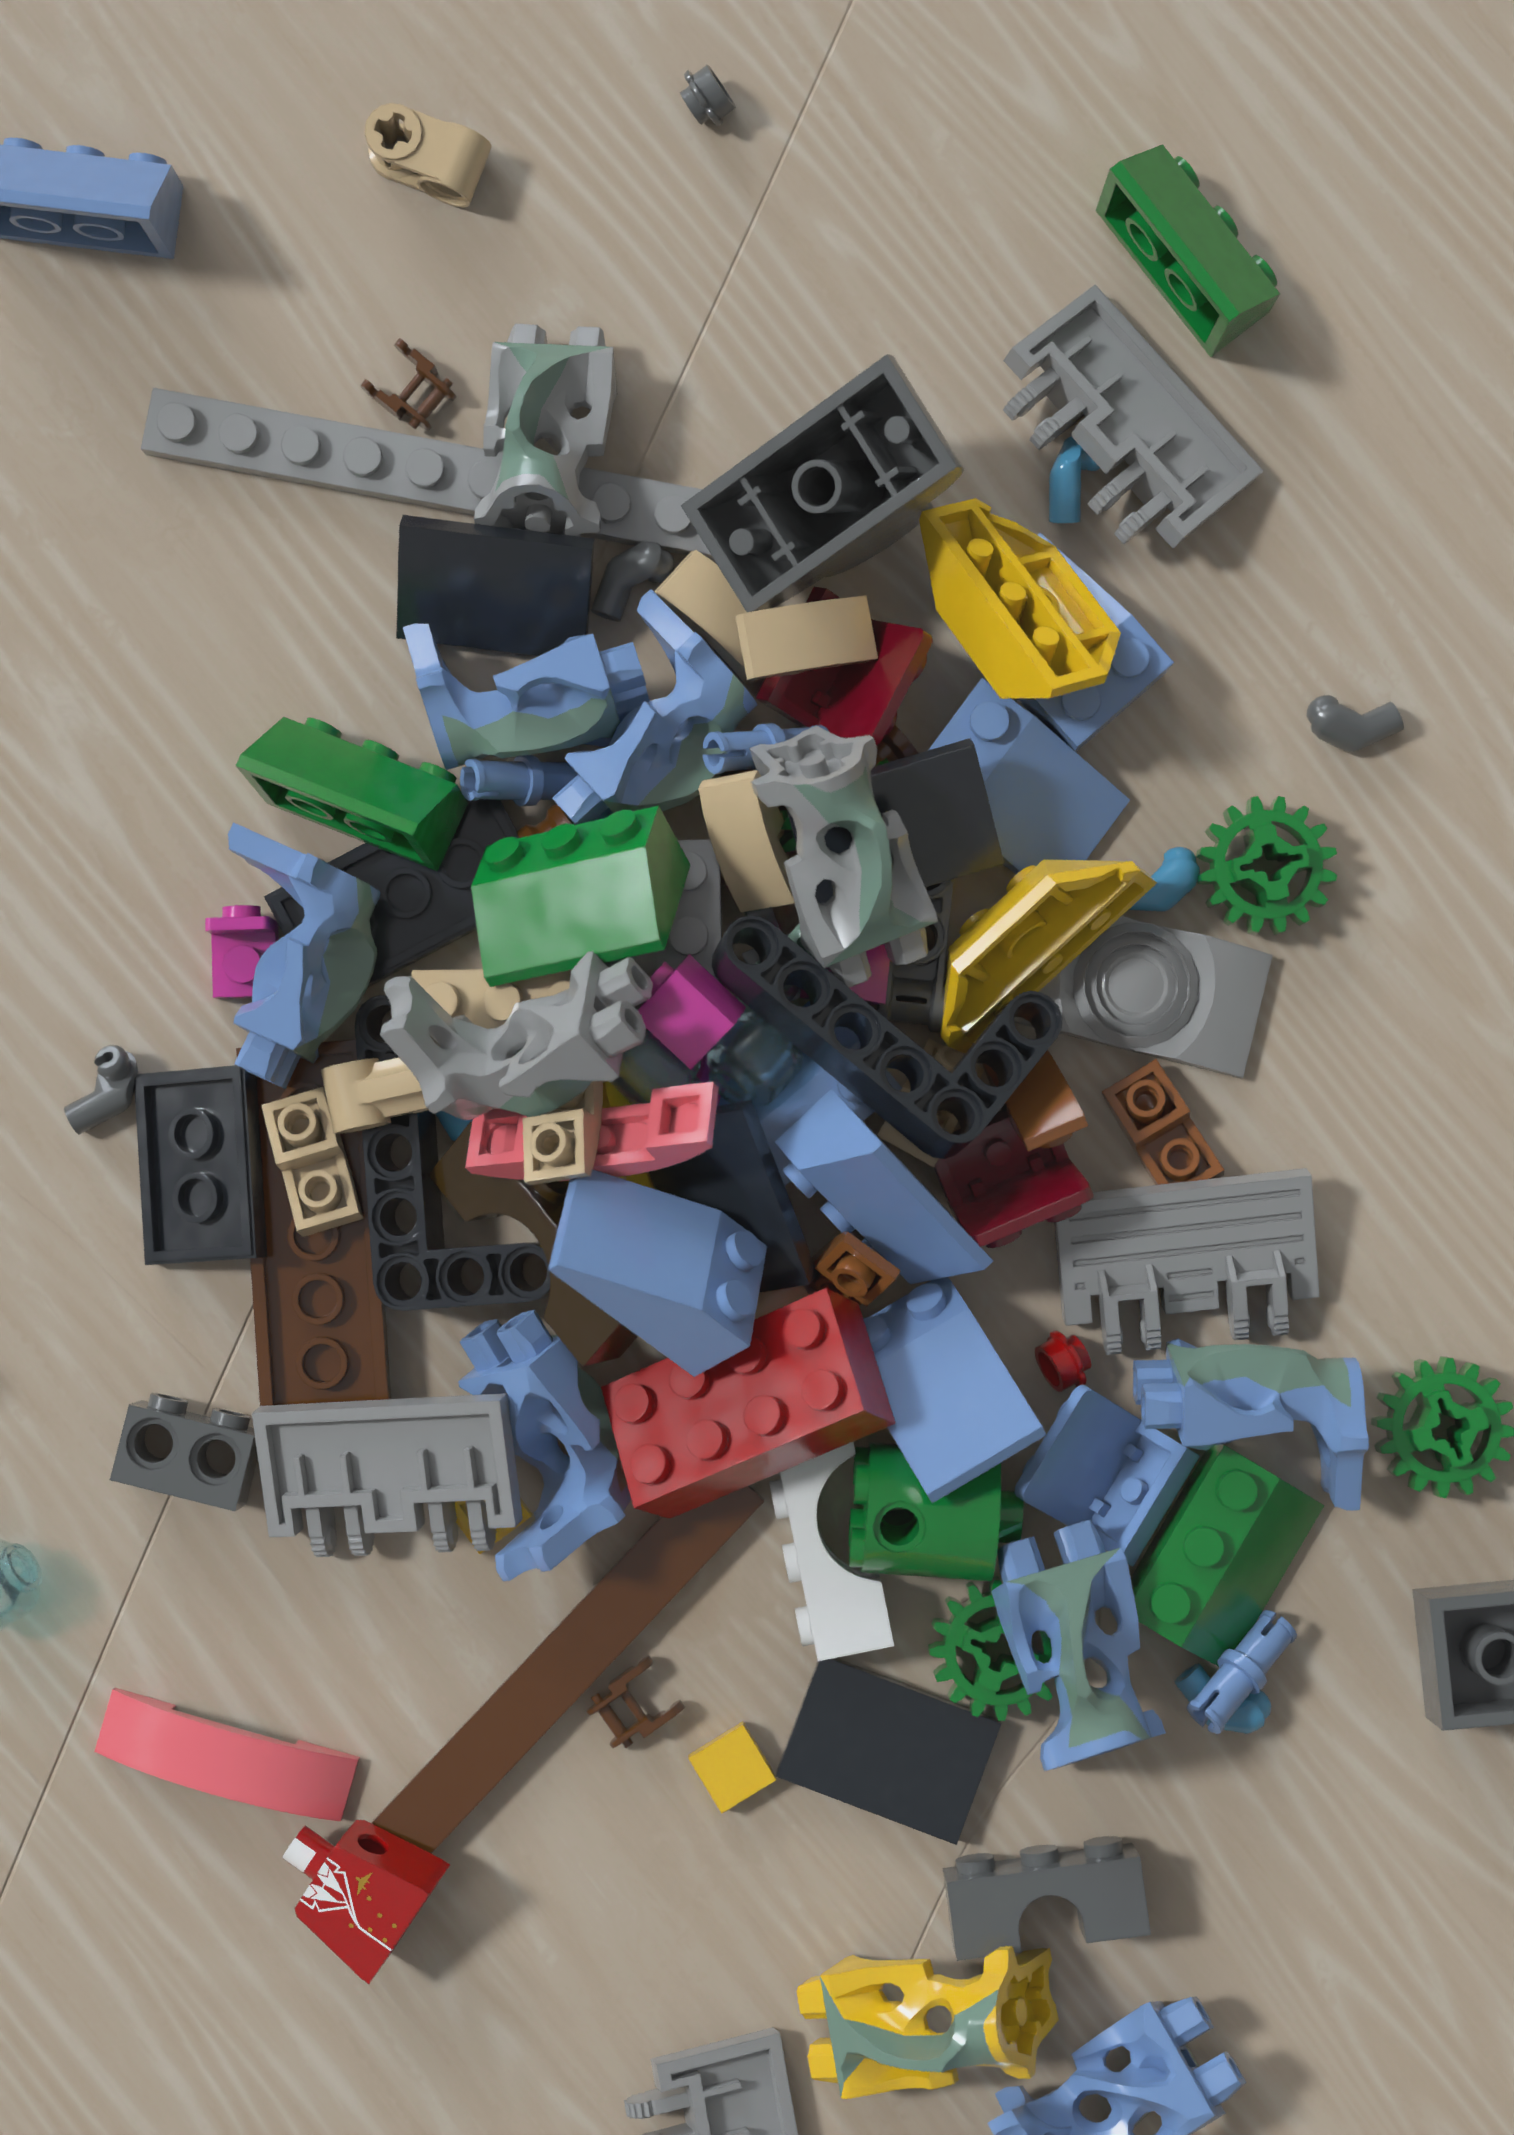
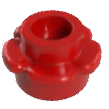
(1063, 1361)

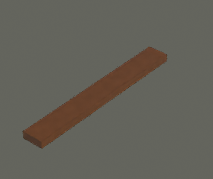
(561, 1669)

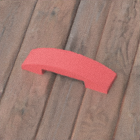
(631, 1137)
(225, 1759)

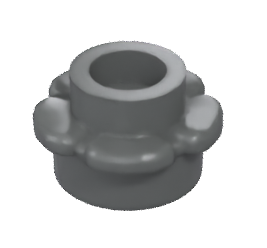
(706, 96)

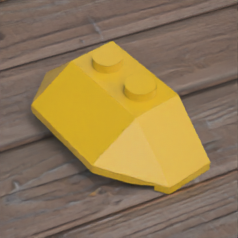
(1015, 604)
(1032, 937)

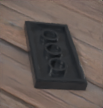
(417, 905)

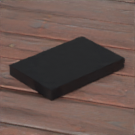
(493, 585)
(942, 809)
(200, 1165)
(746, 1186)
(888, 1748)

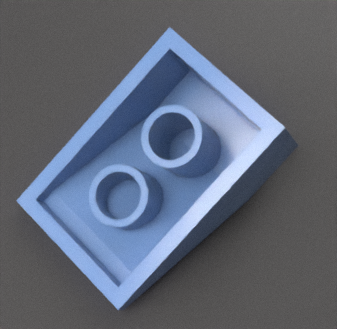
(1134, 669)
(1038, 788)
(661, 1267)
(947, 1389)

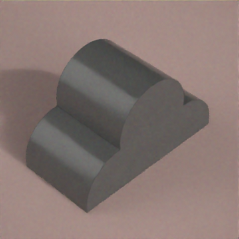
(826, 489)

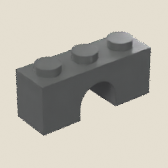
(991, 1895)

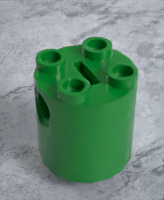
(927, 1539)

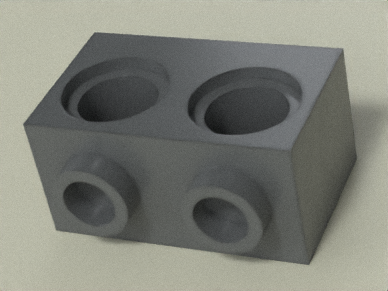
(186, 1469)

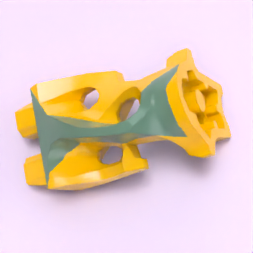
(889, 2044)

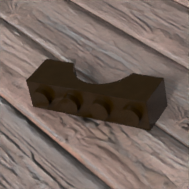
(577, 1321)

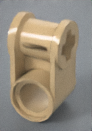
(436, 157)

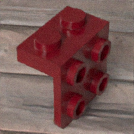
(853, 697)
(1004, 1188)

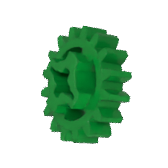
(1262, 836)
(1469, 1418)
(987, 1674)

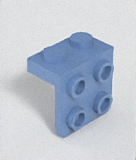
(1105, 1470)

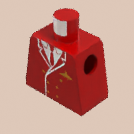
(362, 1891)

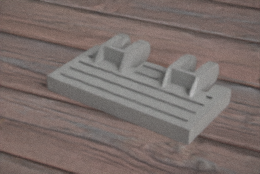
(1132, 413)
(1184, 1243)
(383, 1466)
(723, 2088)

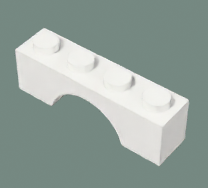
(844, 1605)

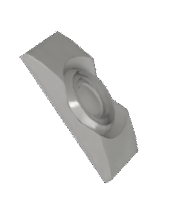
(1164, 995)

